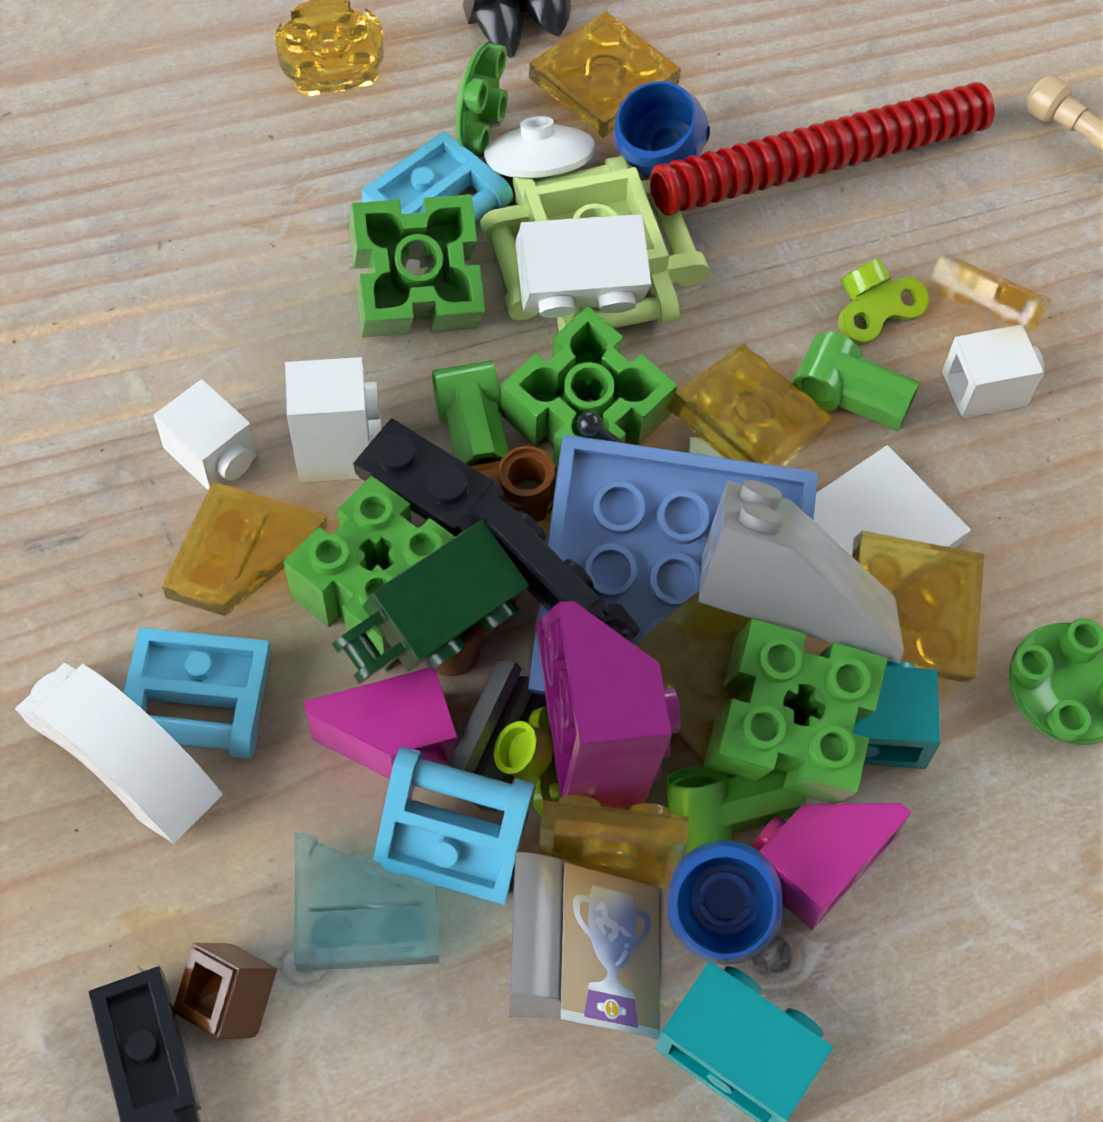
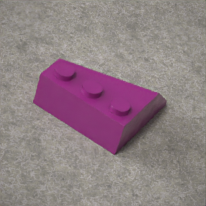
(603, 708)

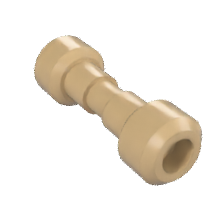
(1053, 101)

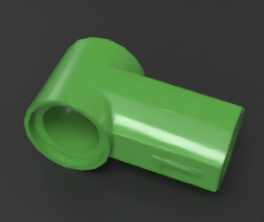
(839, 376)
(470, 405)
(727, 803)

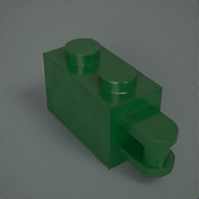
(436, 604)

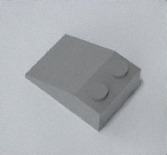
(785, 570)

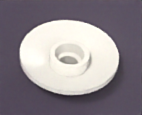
(539, 149)

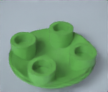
(480, 97)
(1060, 680)

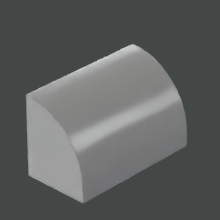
(537, 936)

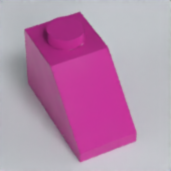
(381, 717)
(827, 851)

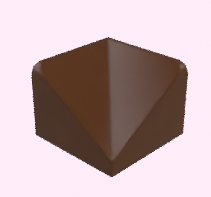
(224, 990)

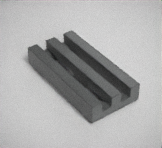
(488, 721)

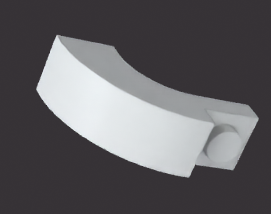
(121, 748)

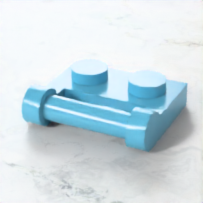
(437, 171)
(206, 673)
(447, 845)

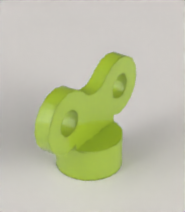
(878, 299)
(528, 755)

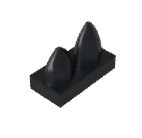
(503, 21)

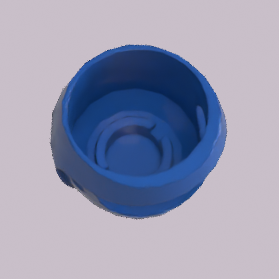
(660, 126)
(725, 902)

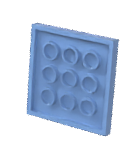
(643, 520)

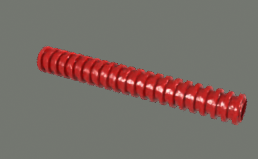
(820, 148)

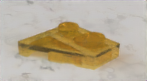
(1008, 300)
(236, 548)

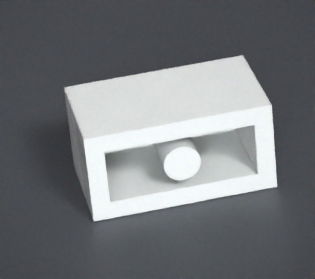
(582, 264)
(330, 416)

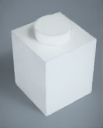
(993, 371)
(206, 435)

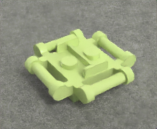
(599, 193)

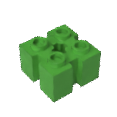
(437, 237)
(586, 366)
(372, 546)
(759, 731)

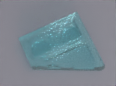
(358, 912)

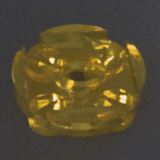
(330, 69)

